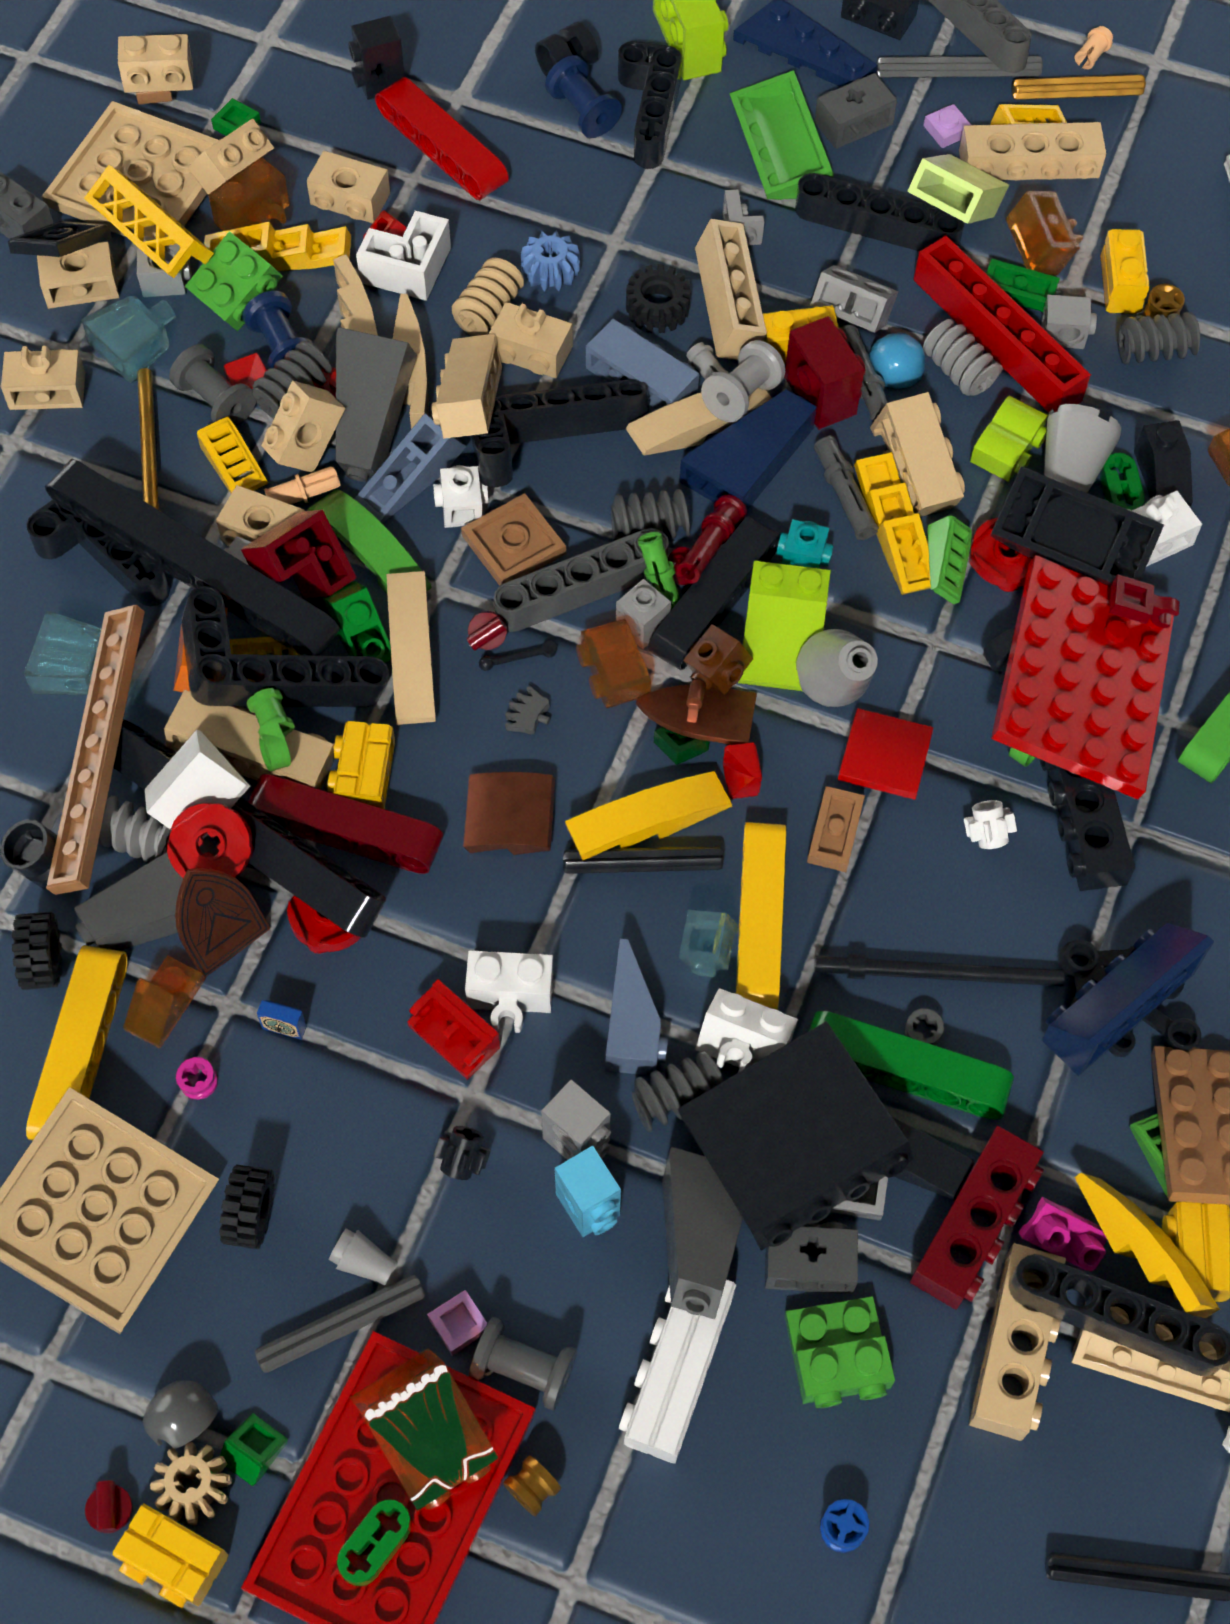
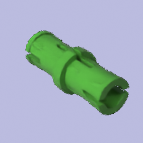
(658, 568)

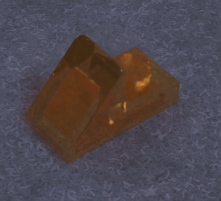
(162, 1001)

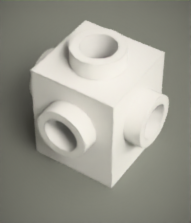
(460, 495)

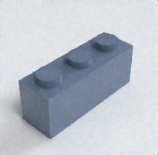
(623, 355)

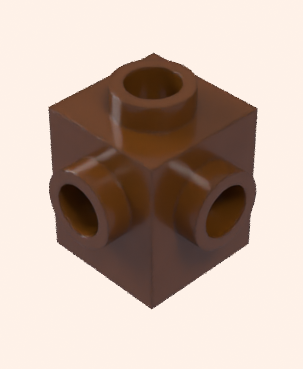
(717, 660)

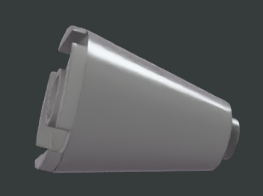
(1078, 444)
(835, 667)

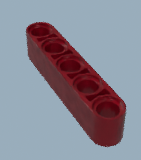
(348, 824)

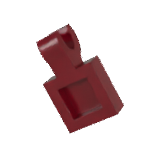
(1139, 603)

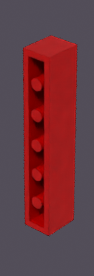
(1000, 326)

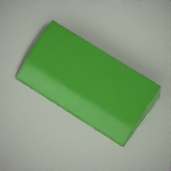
(780, 134)

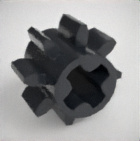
(462, 1153)

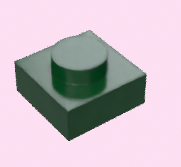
(679, 747)

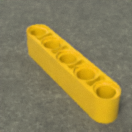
(761, 913)
(79, 1031)

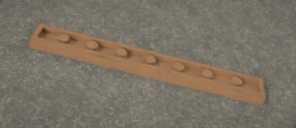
(95, 751)

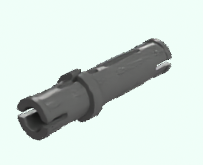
(872, 384)
(840, 475)

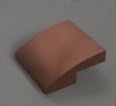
(509, 812)

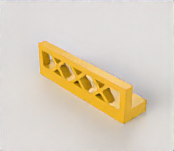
(155, 216)

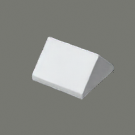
(193, 777)

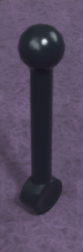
(548, 649)

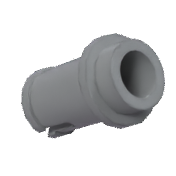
(702, 359)

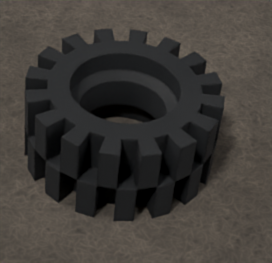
(662, 283)
(37, 950)
(247, 1206)

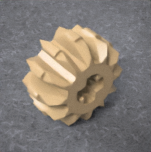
(192, 1499)

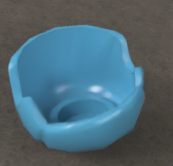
(898, 360)

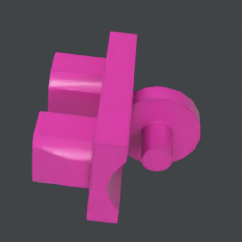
(1065, 1234)

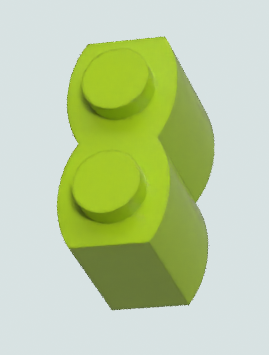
(1009, 439)

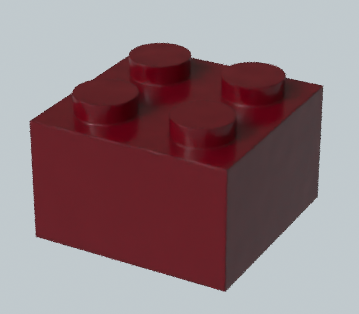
(824, 371)

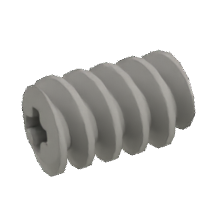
(960, 358)
(132, 832)

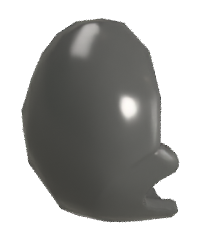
(179, 1413)

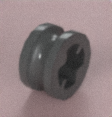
(931, 1019)

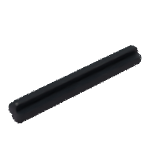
(646, 860)
(1138, 1576)

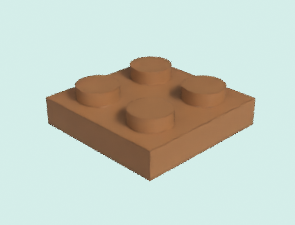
(513, 540)

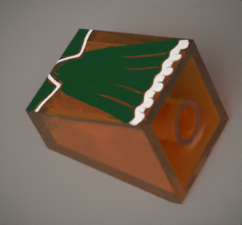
(425, 1429)

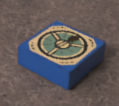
(281, 1019)

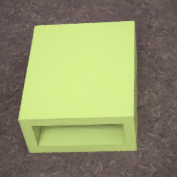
(958, 188)

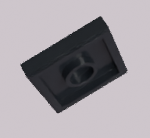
(59, 239)

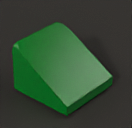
(252, 1449)

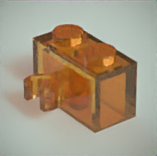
(250, 197)
(1043, 232)

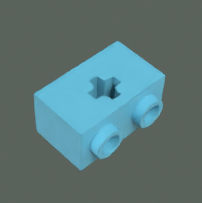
(588, 1192)

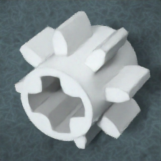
(990, 824)

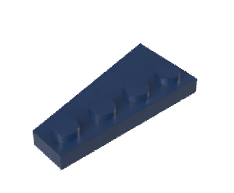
(804, 42)

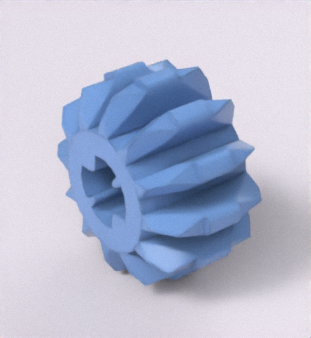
(550, 261)

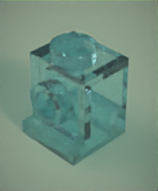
(701, 931)

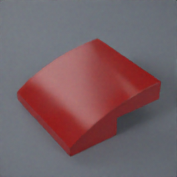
(885, 753)

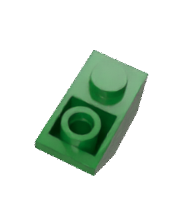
(358, 622)

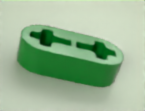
(1129, 485)
(365, 1535)

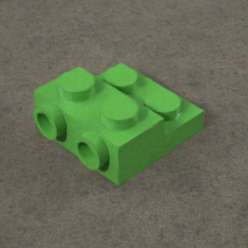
(232, 279)
(839, 1352)

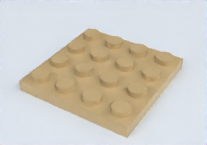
(143, 149)
(97, 1209)

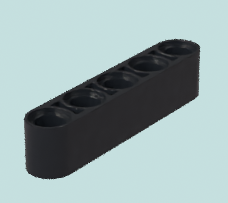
(874, 213)
(715, 592)
(1141, 1310)

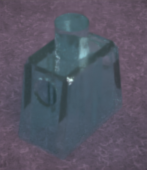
(129, 334)
(62, 656)

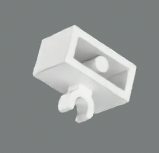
(1179, 522)
(509, 984)
(743, 1030)

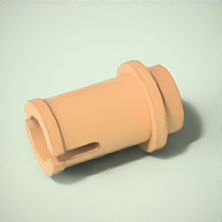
(1098, 42)

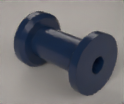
(596, 111)
(269, 315)

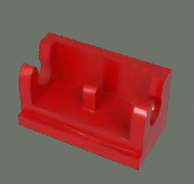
(453, 1029)

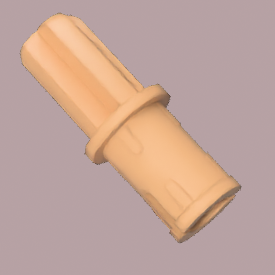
(305, 486)

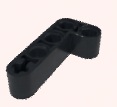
(657, 73)
(68, 530)

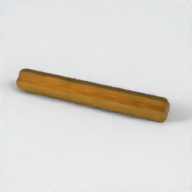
(1078, 87)

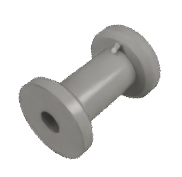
(728, 393)

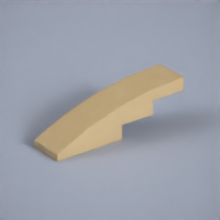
(353, 299)
(408, 330)
(682, 424)
(410, 648)

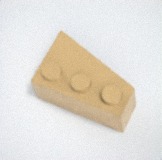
(920, 453)

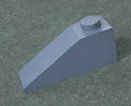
(409, 469)
(634, 1023)

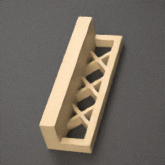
(1125, 1363)

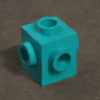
(805, 545)

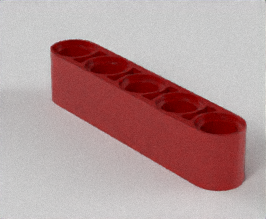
(441, 138)

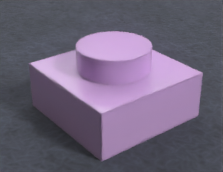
(946, 125)
(458, 1322)

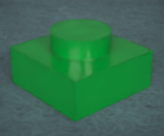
(233, 116)

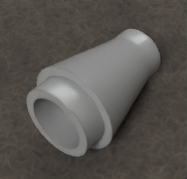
(361, 1257)

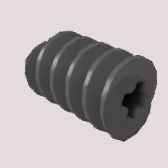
(1159, 335)
(300, 365)
(650, 513)
(674, 1089)

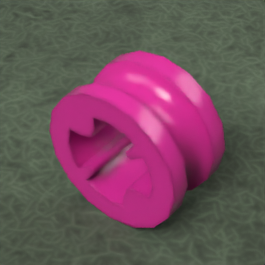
(201, 1089)

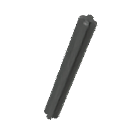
(951, 67)

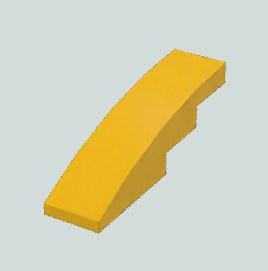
(290, 247)
(899, 528)
(647, 813)
(1139, 1237)

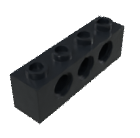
(1092, 866)

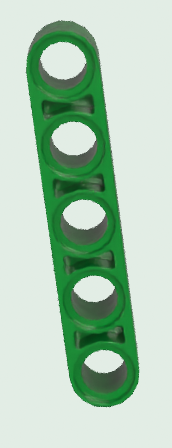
(922, 1067)

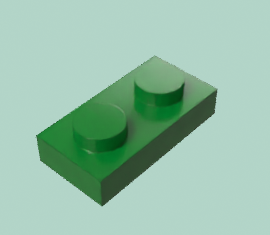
(1023, 285)

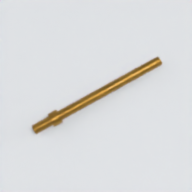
(147, 437)

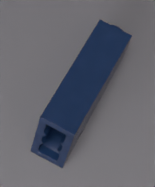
(750, 450)

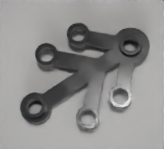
(1096, 962)

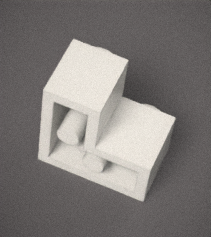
(406, 262)

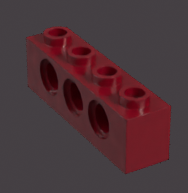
(938, 1271)

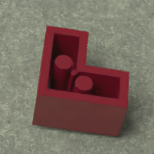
(302, 549)

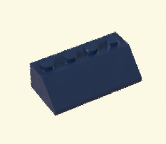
(1125, 995)

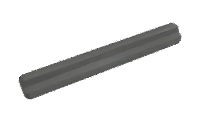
(339, 1323)

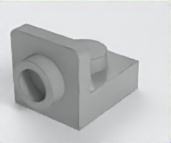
(736, 212)

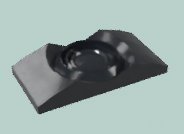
(1075, 529)

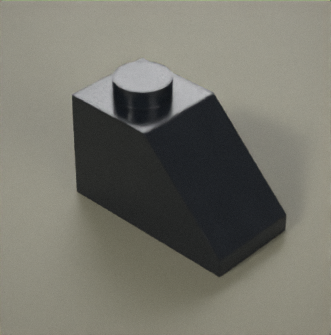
(1165, 460)

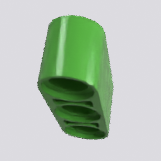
(1210, 747)

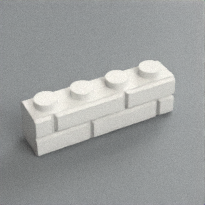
(673, 1379)

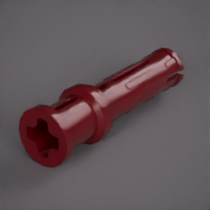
(716, 530)

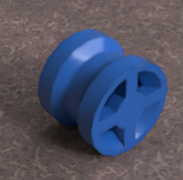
(848, 1517)

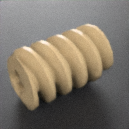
(486, 295)

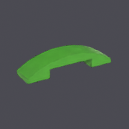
(366, 537)

